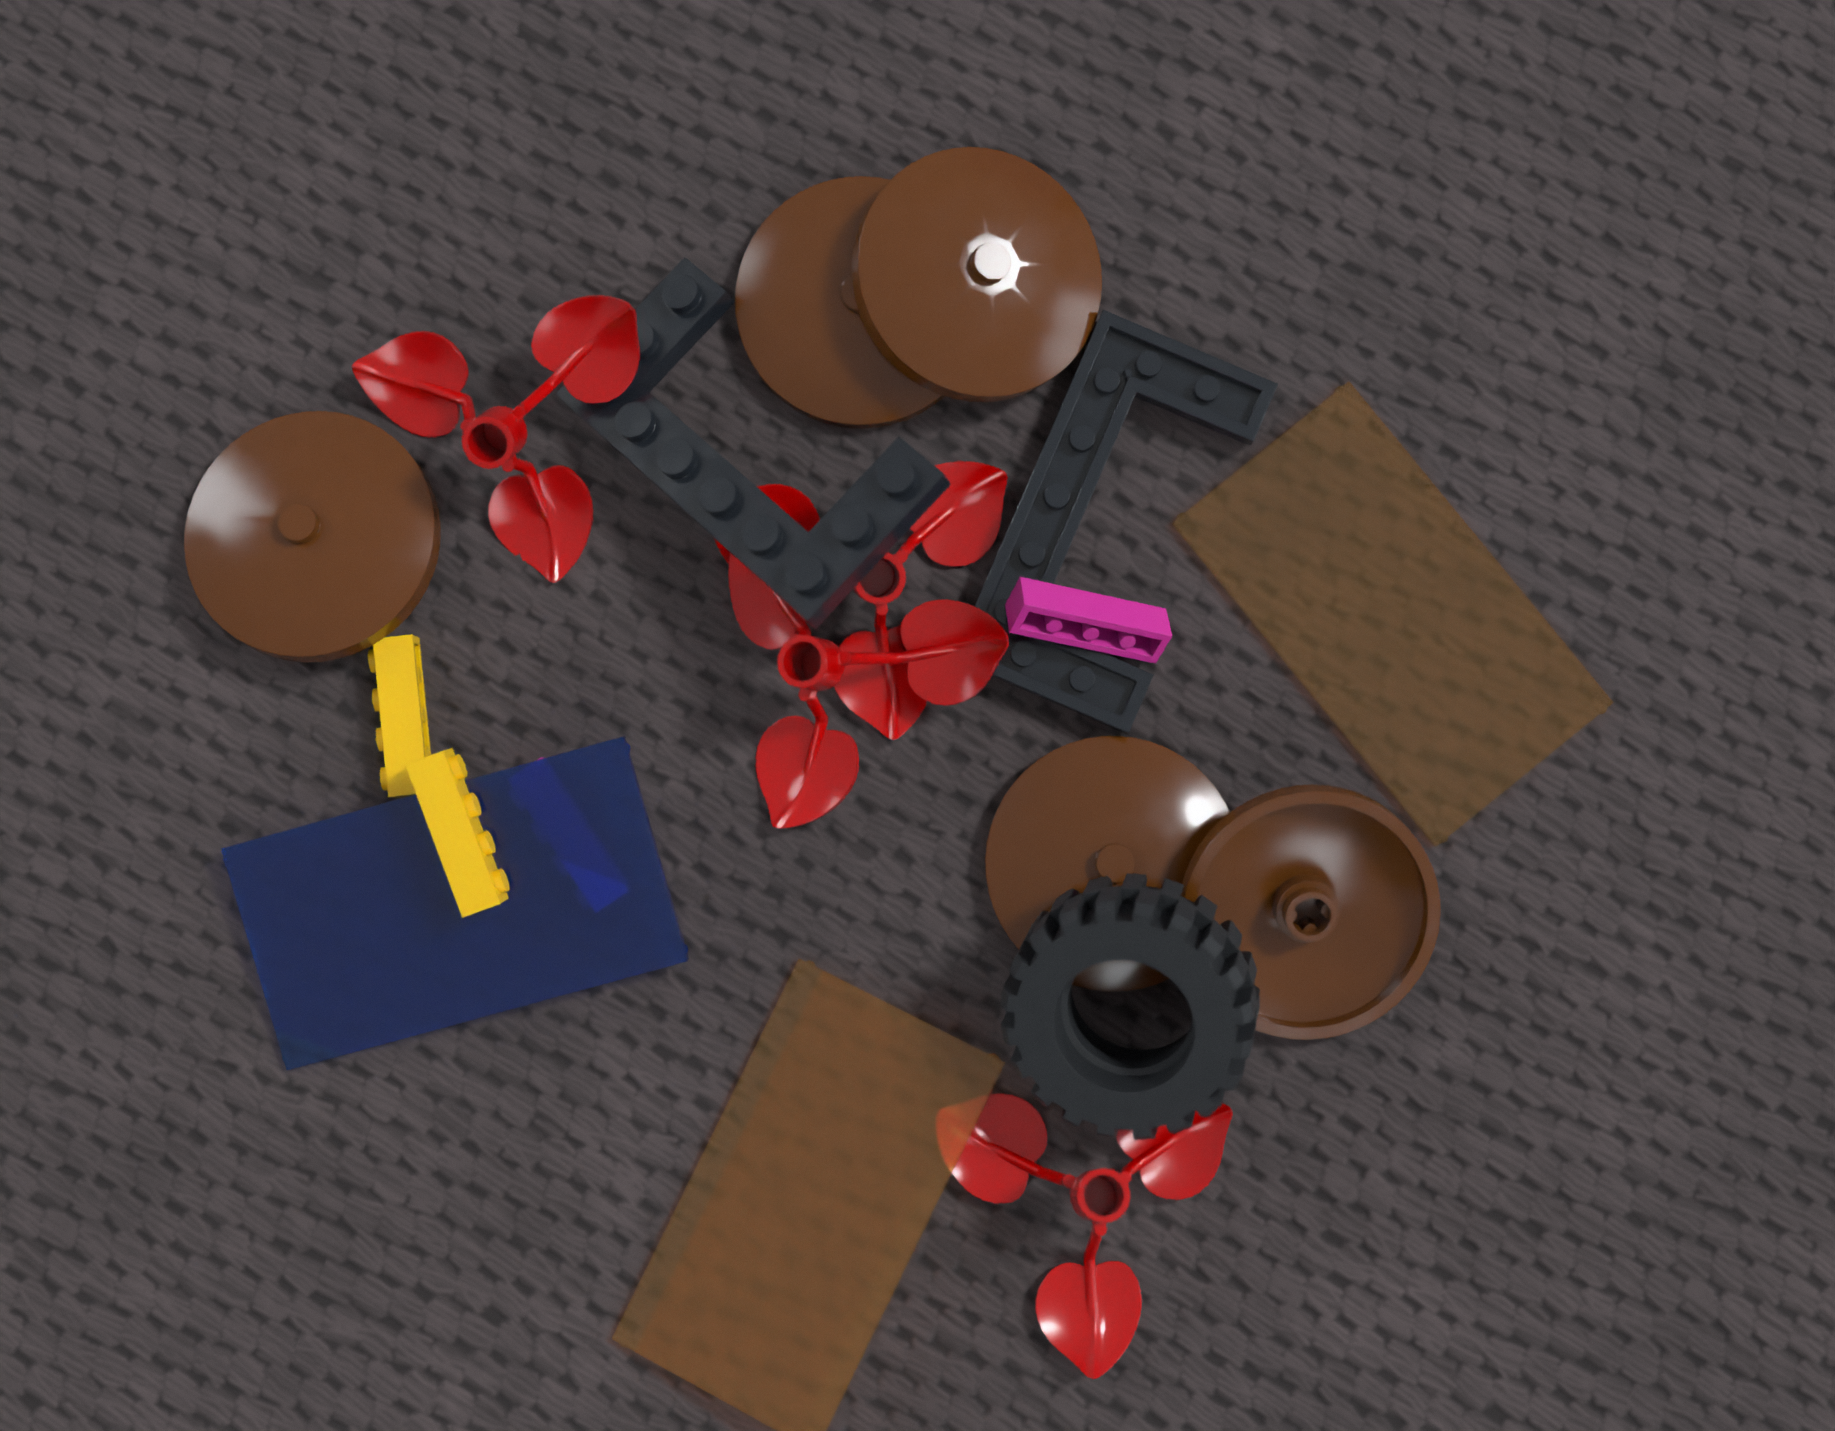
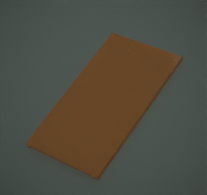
(1392, 613)
(808, 1202)

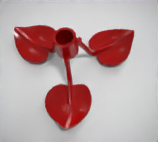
(419, 385)
(952, 533)
(812, 768)
(1091, 1307)

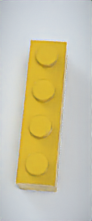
(401, 709)
(457, 831)

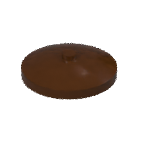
(976, 274)
(803, 315)
(312, 536)
(1090, 815)
(1326, 902)

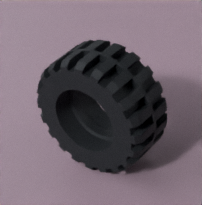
(1116, 1083)

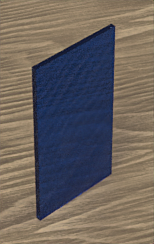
(368, 939)

